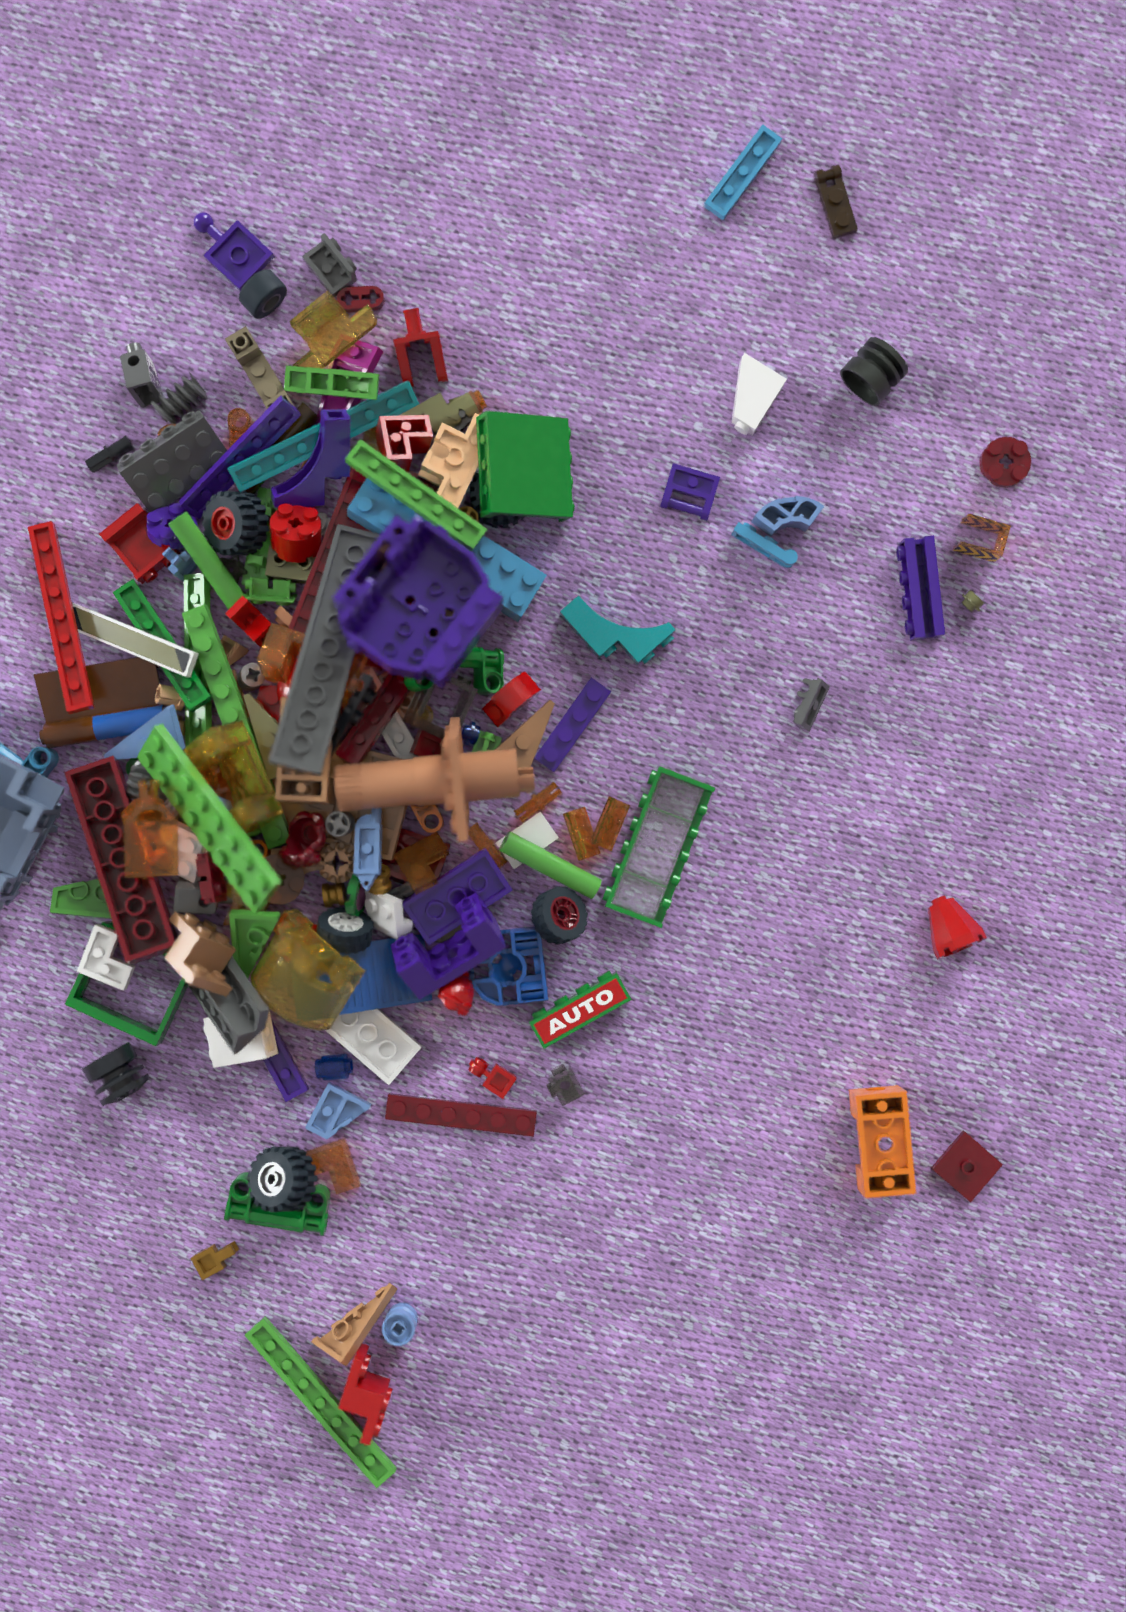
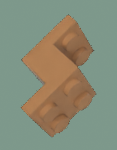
(200, 953)

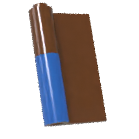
(121, 696)

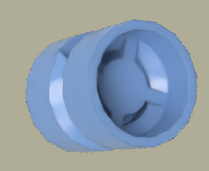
(400, 1324)

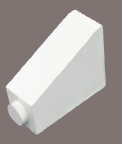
(754, 394)

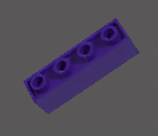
(921, 588)

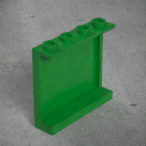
(524, 465)

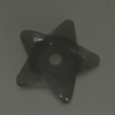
(237, 566)

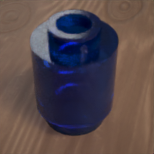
(333, 1067)

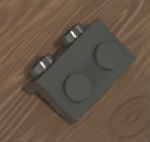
(330, 265)

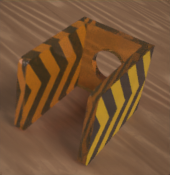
(988, 525)

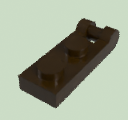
(835, 202)

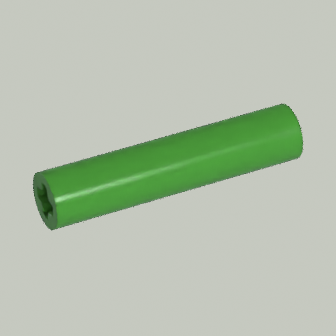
(206, 559)
(550, 865)

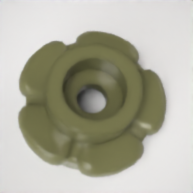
(972, 601)

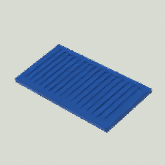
(381, 983)

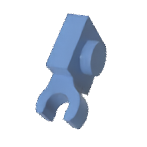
(180, 564)

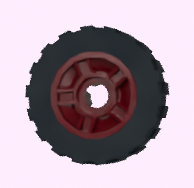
(571, 916)

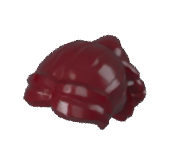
(304, 840)

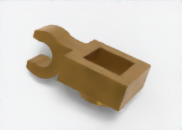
(212, 1260)

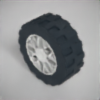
(345, 932)

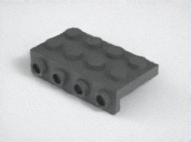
(172, 462)

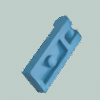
(765, 545)

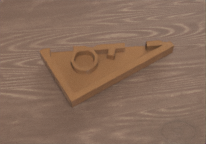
(528, 735)
(354, 1327)

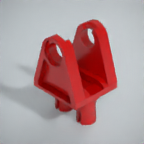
(416, 333)

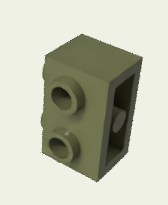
(280, 569)

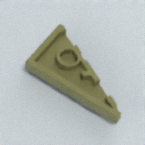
(265, 731)

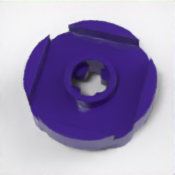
(158, 525)

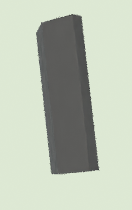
(238, 1015)

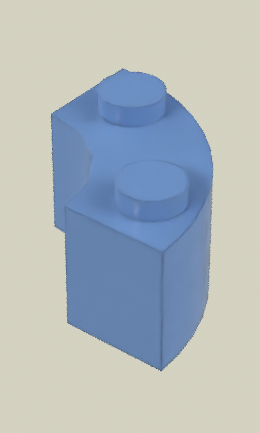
(787, 512)

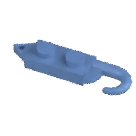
(368, 847)

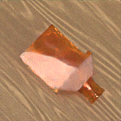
(149, 835)

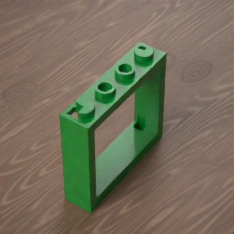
(117, 1020)

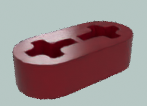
(360, 293)

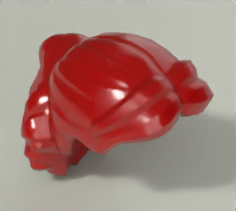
(458, 994)

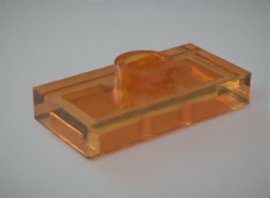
(610, 823)
(581, 833)

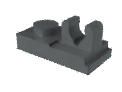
(812, 701)

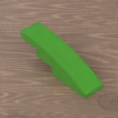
(331, 382)

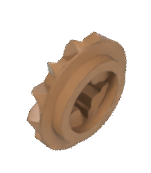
(328, 854)

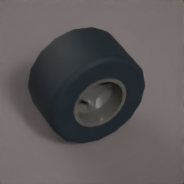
(262, 294)

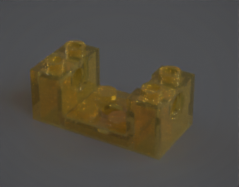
(236, 756)

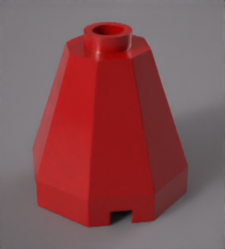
(952, 927)

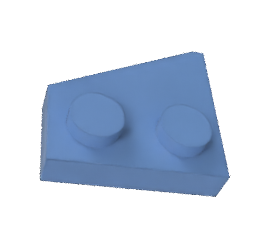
(335, 1111)

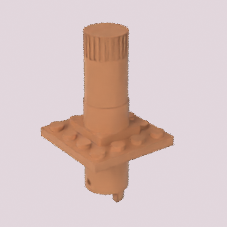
(432, 780)

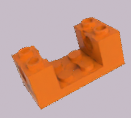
(883, 1114)

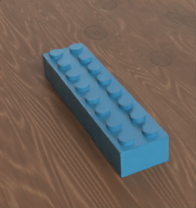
(506, 572)

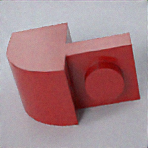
(249, 620)
(511, 698)

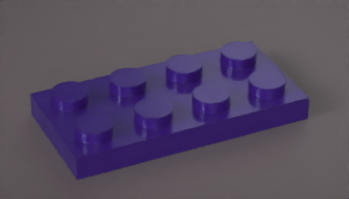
(435, 908)

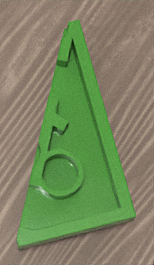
(249, 935)

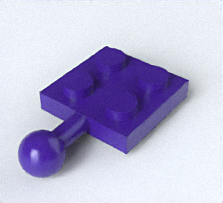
(236, 252)

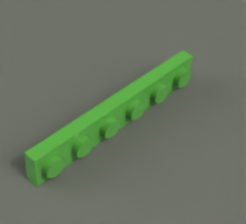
(415, 495)

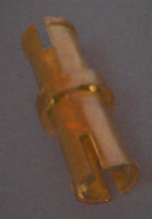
(538, 802)
(482, 841)

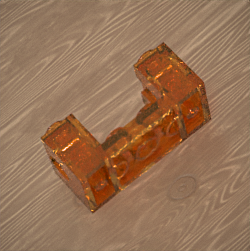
(282, 648)

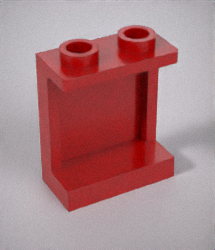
(131, 543)

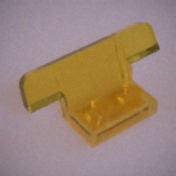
(330, 330)

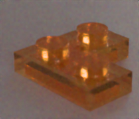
(415, 861)
(338, 1161)

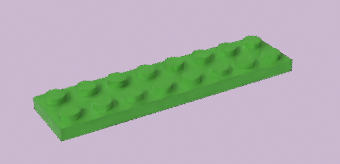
(208, 819)

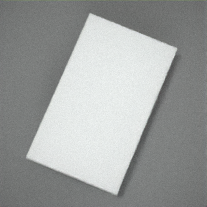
(534, 830)

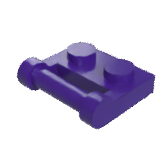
(690, 483)

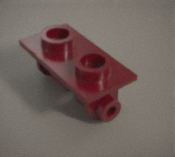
(215, 887)

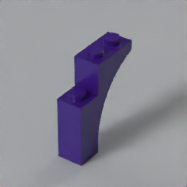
(327, 460)

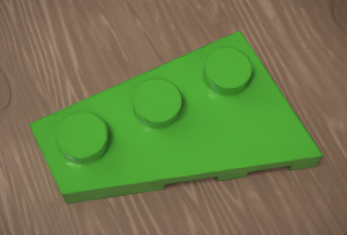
(80, 899)

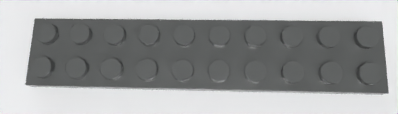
(321, 666)

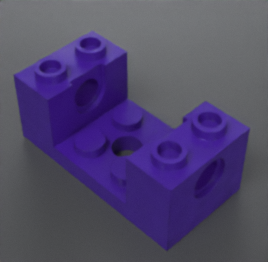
(432, 969)

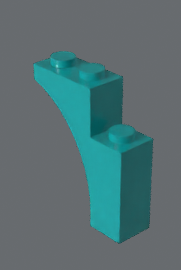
(603, 634)

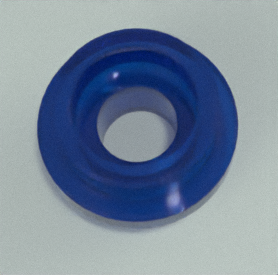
(470, 733)

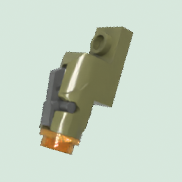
(456, 413)

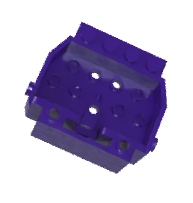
(440, 578)

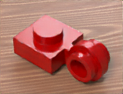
(497, 1080)

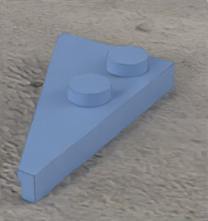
(133, 743)

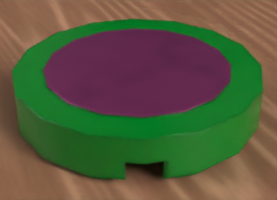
(357, 897)

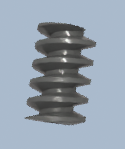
(180, 399)

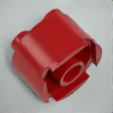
(295, 532)

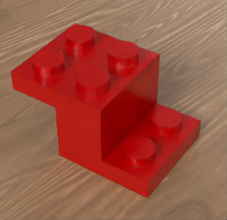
(366, 1394)

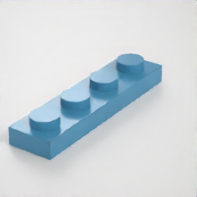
(742, 172)

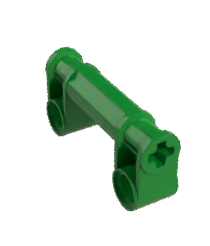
(484, 667)
(312, 1217)

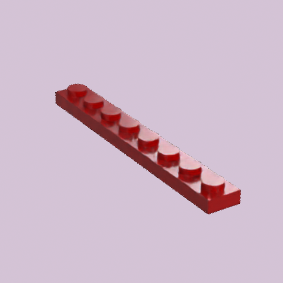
(61, 618)

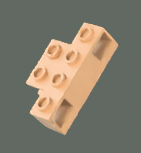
(452, 461)

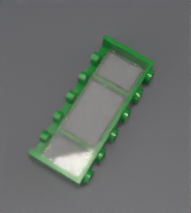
(658, 846)

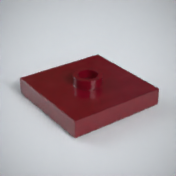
(966, 1166)

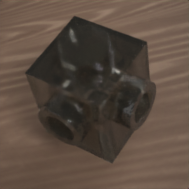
(564, 1084)

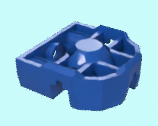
(512, 960)

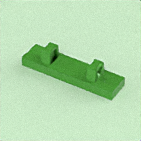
(256, 563)

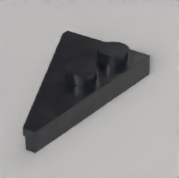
(353, 711)

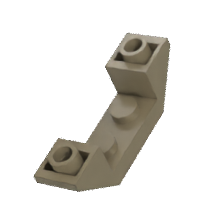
(256, 367)

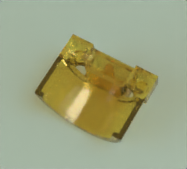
(290, 974)

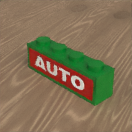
(580, 1009)

